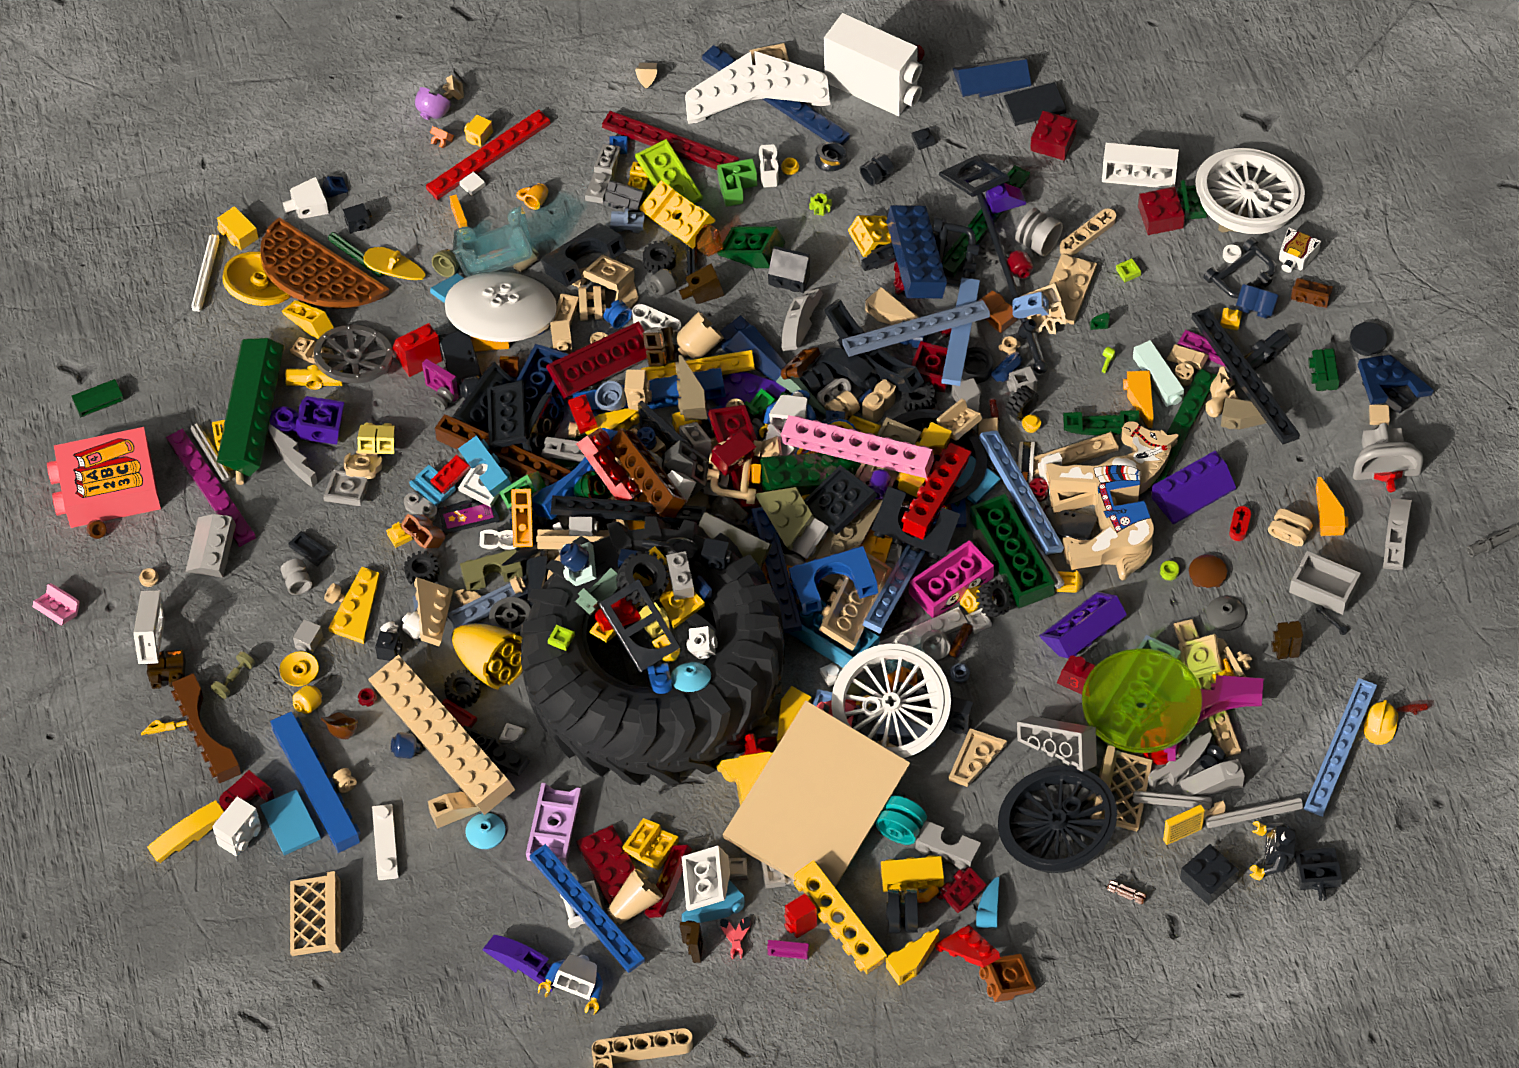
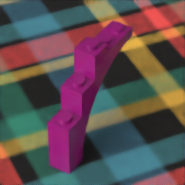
(1225, 694)

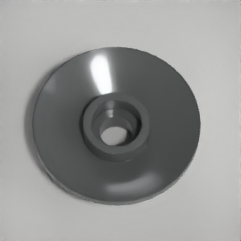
(1223, 619)

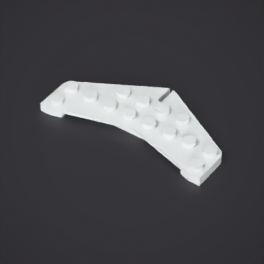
(747, 82)

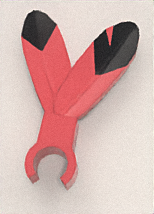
(737, 936)

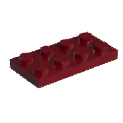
(606, 861)

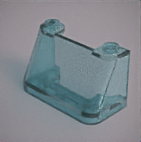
(494, 248)

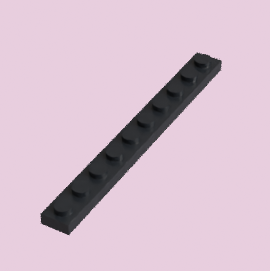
(1245, 376)

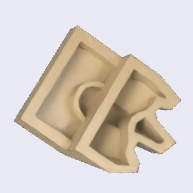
(1056, 309)

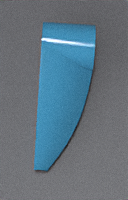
(988, 907)

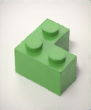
(734, 178)

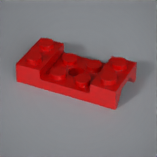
(606, 466)

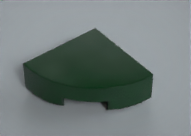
(1100, 322)

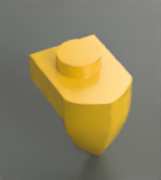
(1072, 581)
(663, 641)

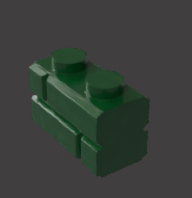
(1324, 369)

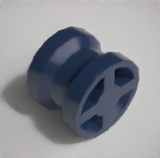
(648, 434)

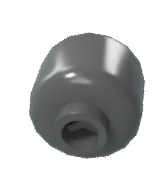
(663, 282)

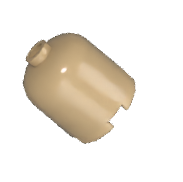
(697, 337)

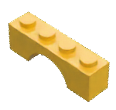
(933, 437)

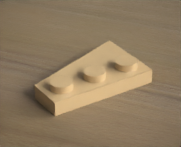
(975, 756)

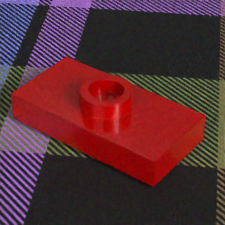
(450, 474)

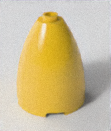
(489, 653)

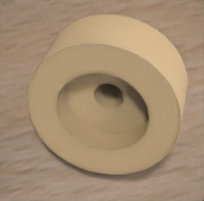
(333, 593)

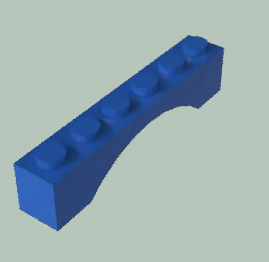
(565, 487)

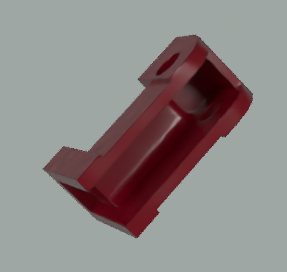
(246, 789)

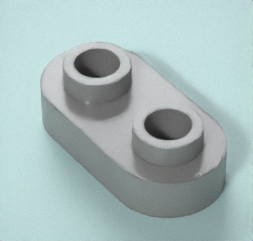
(832, 391)
(420, 505)

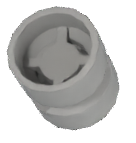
(296, 576)

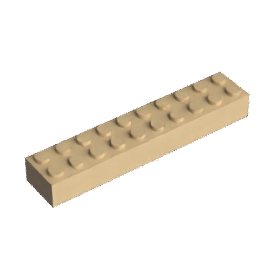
(441, 734)

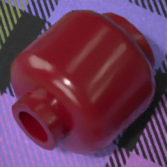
(1020, 264)

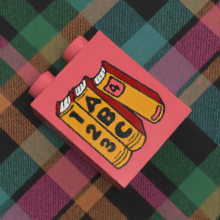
(104, 477)

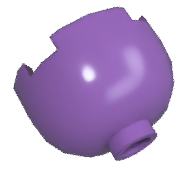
(430, 104)

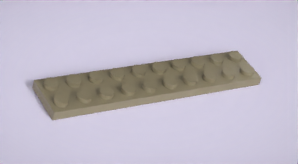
(857, 530)

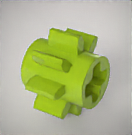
(820, 204)

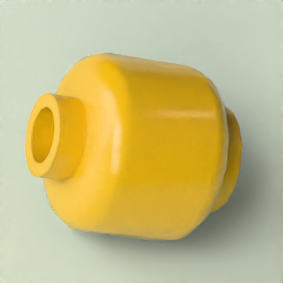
(307, 699)

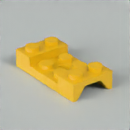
(666, 203)

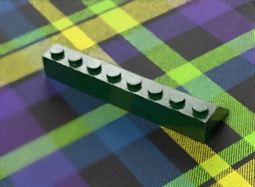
(250, 405)

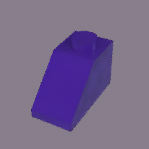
(1004, 198)

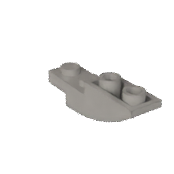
(603, 172)
(797, 319)
(1397, 534)
(1185, 764)

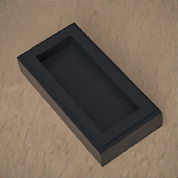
(309, 548)

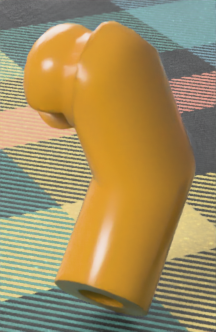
(926, 896)

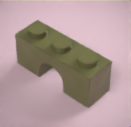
(476, 570)

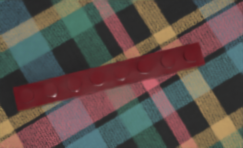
(651, 135)

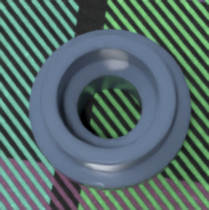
(959, 668)

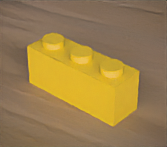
(912, 873)

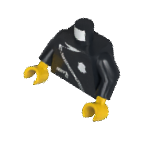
(1278, 848)

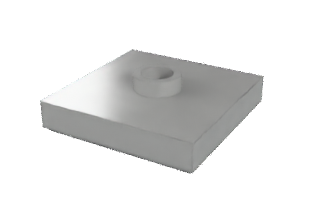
(346, 489)

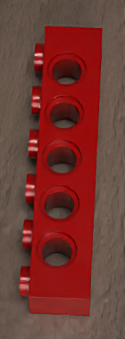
(936, 490)

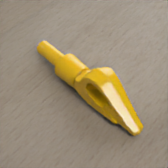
(162, 727)

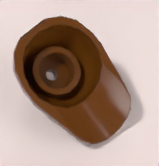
(341, 725)

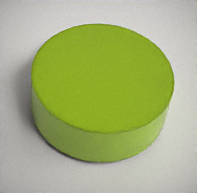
(1169, 570)

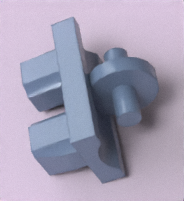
(627, 221)

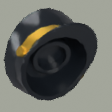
(830, 156)

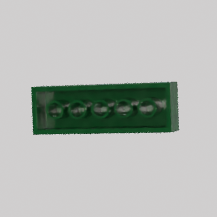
(801, 471)
(1014, 551)

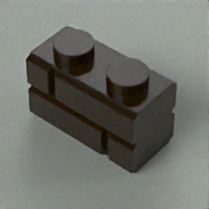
(1287, 640)

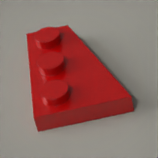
(969, 945)

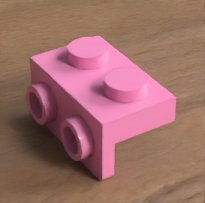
(57, 604)

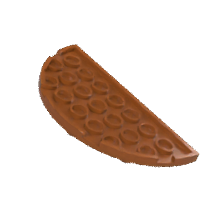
(314, 272)

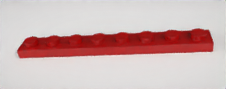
(488, 154)

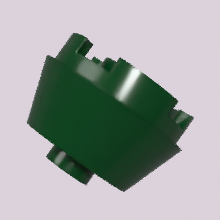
(591, 486)

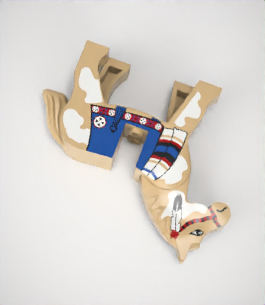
(1115, 492)

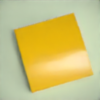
(650, 844)

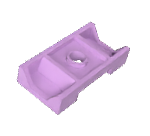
(559, 806)

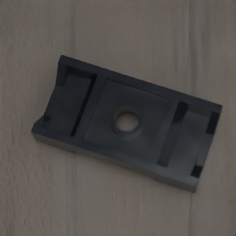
(959, 713)

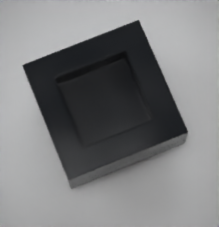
(923, 138)

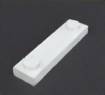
(385, 842)

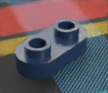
(1010, 363)

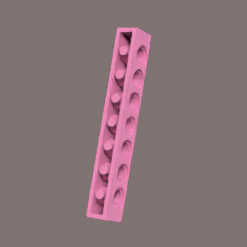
(864, 453)

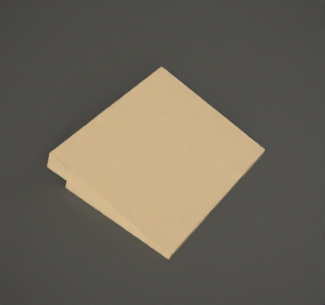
(816, 797)

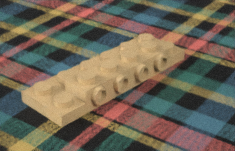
(847, 612)

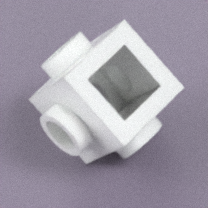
(702, 642)

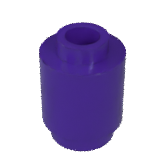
(879, 482)

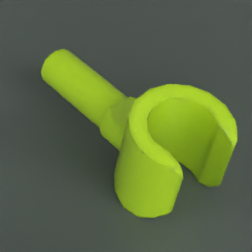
(1109, 353)

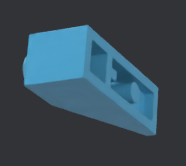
(732, 904)

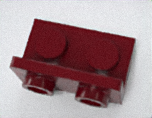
(962, 889)

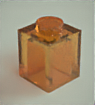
(709, 240)

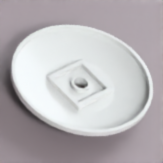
(479, 311)

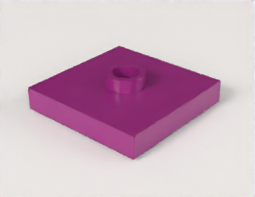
(438, 377)

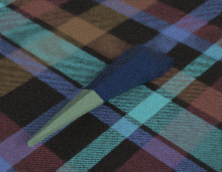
(742, 336)

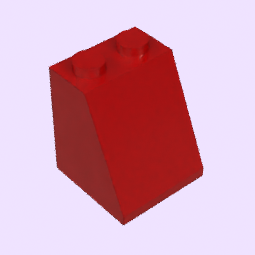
(416, 347)

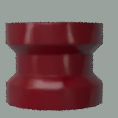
(1041, 487)

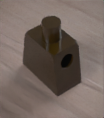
(702, 285)

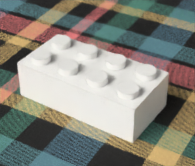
(1140, 165)

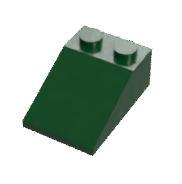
(751, 245)

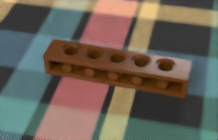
(647, 473)

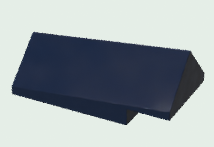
(993, 77)

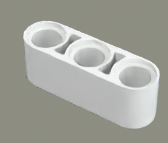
(651, 318)

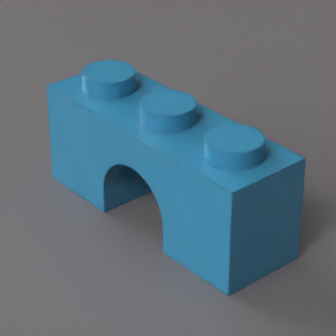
(476, 453)

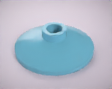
(691, 677)
(487, 837)

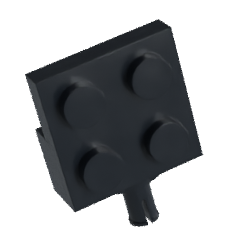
(1318, 870)

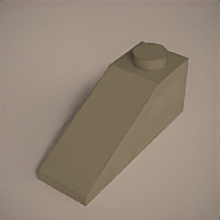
(1240, 414)

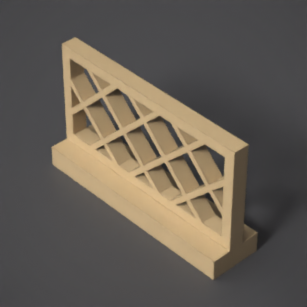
(557, 538)
(1106, 774)
(331, 909)

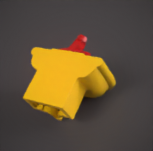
(745, 768)

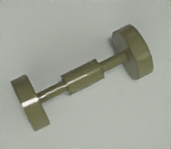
(221, 689)

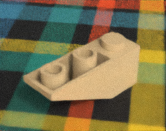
(887, 309)
(451, 808)

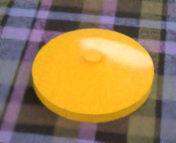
(249, 283)

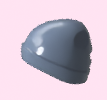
(610, 396)

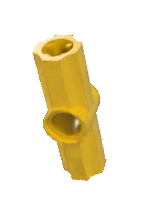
(310, 377)

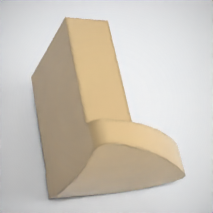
(646, 73)

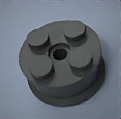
(509, 614)

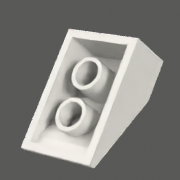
(705, 877)

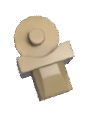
(1241, 661)

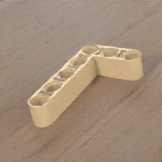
(634, 1053)

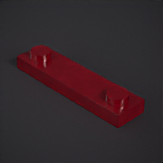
(668, 880)

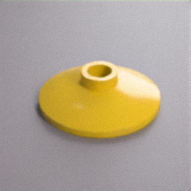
(299, 662)

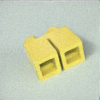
(382, 434)

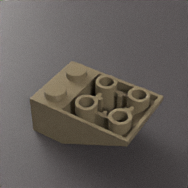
(693, 398)

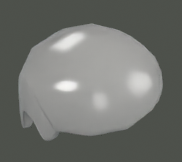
(935, 644)

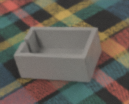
(1324, 582)

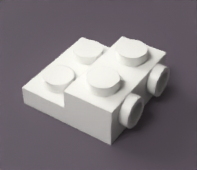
(475, 488)

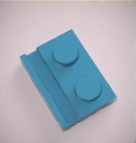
(426, 489)

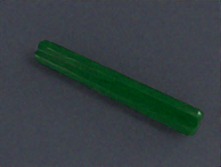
(350, 249)

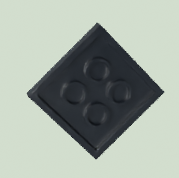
(839, 499)

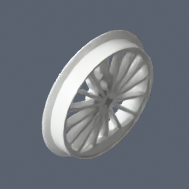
(1249, 192)
(933, 678)

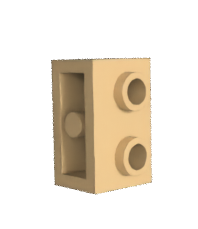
(637, 388)

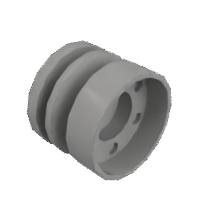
(1039, 231)

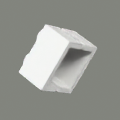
(237, 826)

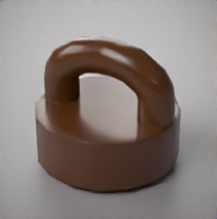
(96, 529)

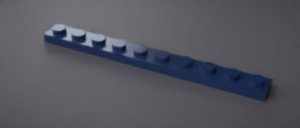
(794, 109)

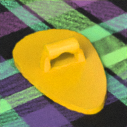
(392, 264)

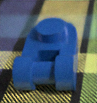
(661, 683)

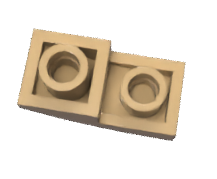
(304, 349)

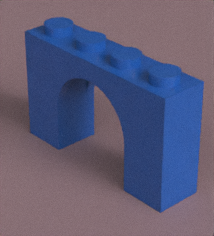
(850, 563)

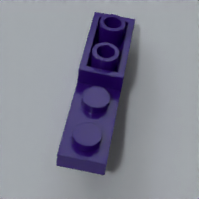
(519, 957)

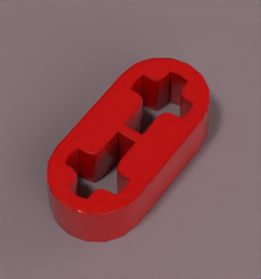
(1239, 523)

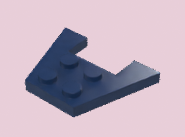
(1388, 372)

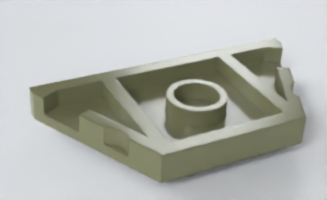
(786, 512)

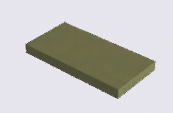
(743, 540)

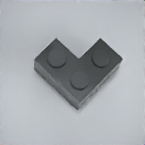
(688, 462)

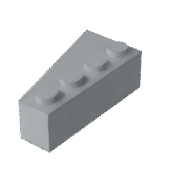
(1059, 739)

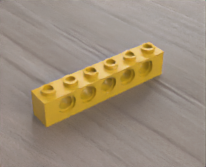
(813, 874)

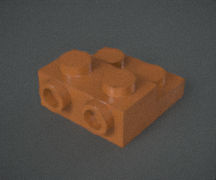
(1007, 978)

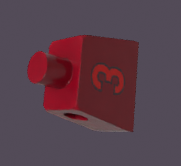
(1075, 673)

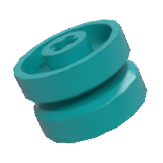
(901, 820)

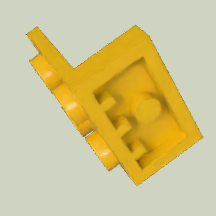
(869, 232)

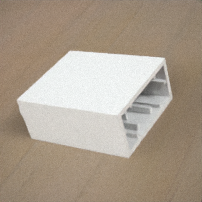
(872, 65)

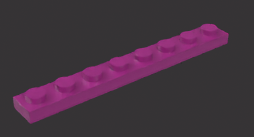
(209, 484)

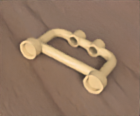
(745, 492)

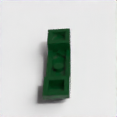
(1098, 425)

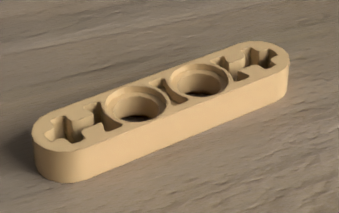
(1085, 230)

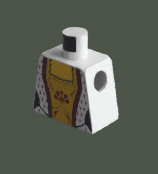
(1298, 250)

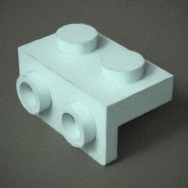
(585, 575)

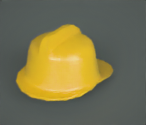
(1380, 723)

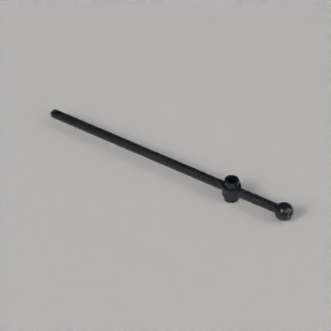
(1027, 325)

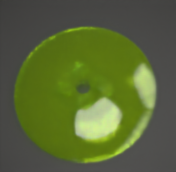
(1147, 678)

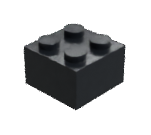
(1209, 874)

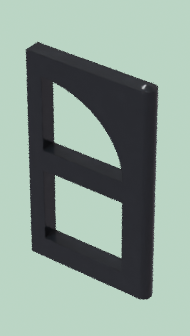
(953, 175)
(640, 655)

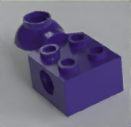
(316, 421)

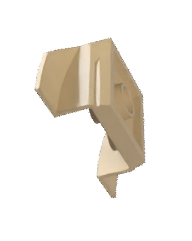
(613, 276)

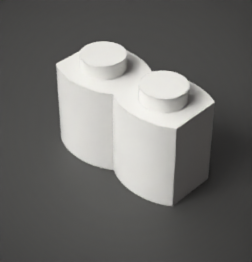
(768, 165)
(494, 540)

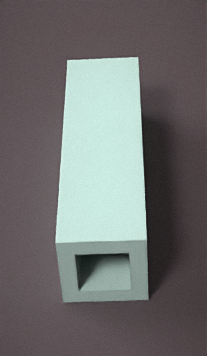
(1161, 376)

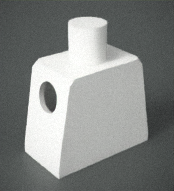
(307, 200)

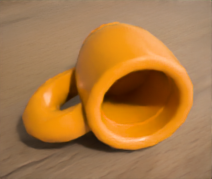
(534, 196)

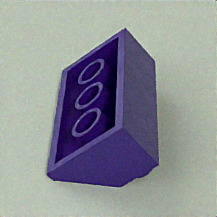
(1193, 487)
(1084, 624)

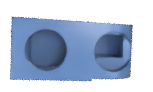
(1030, 305)

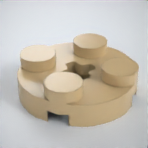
(362, 464)

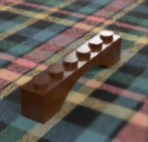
(221, 759)

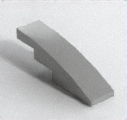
(290, 453)

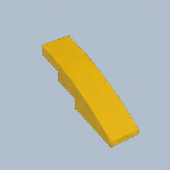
(186, 831)

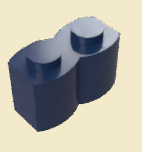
(1257, 301)

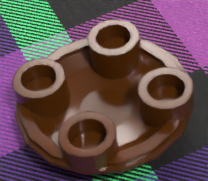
(1207, 571)

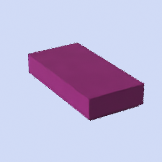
(788, 949)

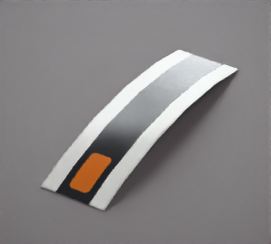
(1025, 460)

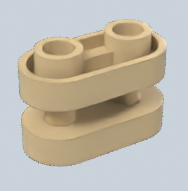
(598, 295)
(1290, 527)

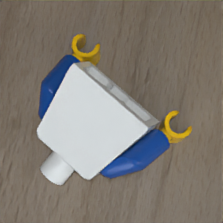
(787, 405)
(577, 977)

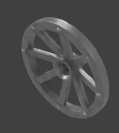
(353, 356)

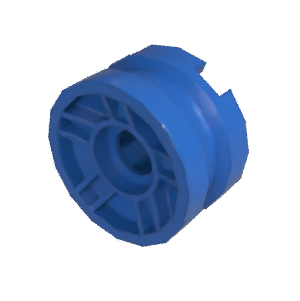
(618, 314)

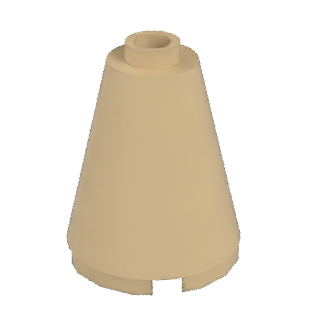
(633, 898)

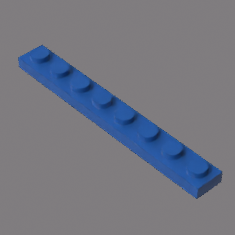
(587, 908)

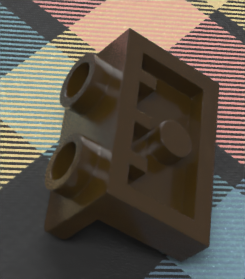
(693, 938)

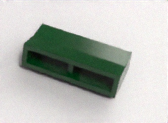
(97, 398)

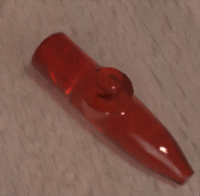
(994, 410)
(1413, 708)

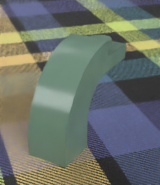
(598, 592)

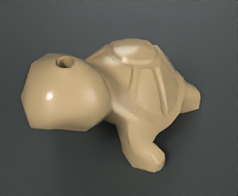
(1220, 390)

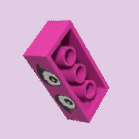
(949, 578)

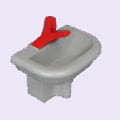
(1387, 457)

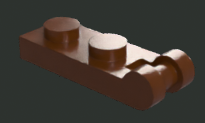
(800, 363)

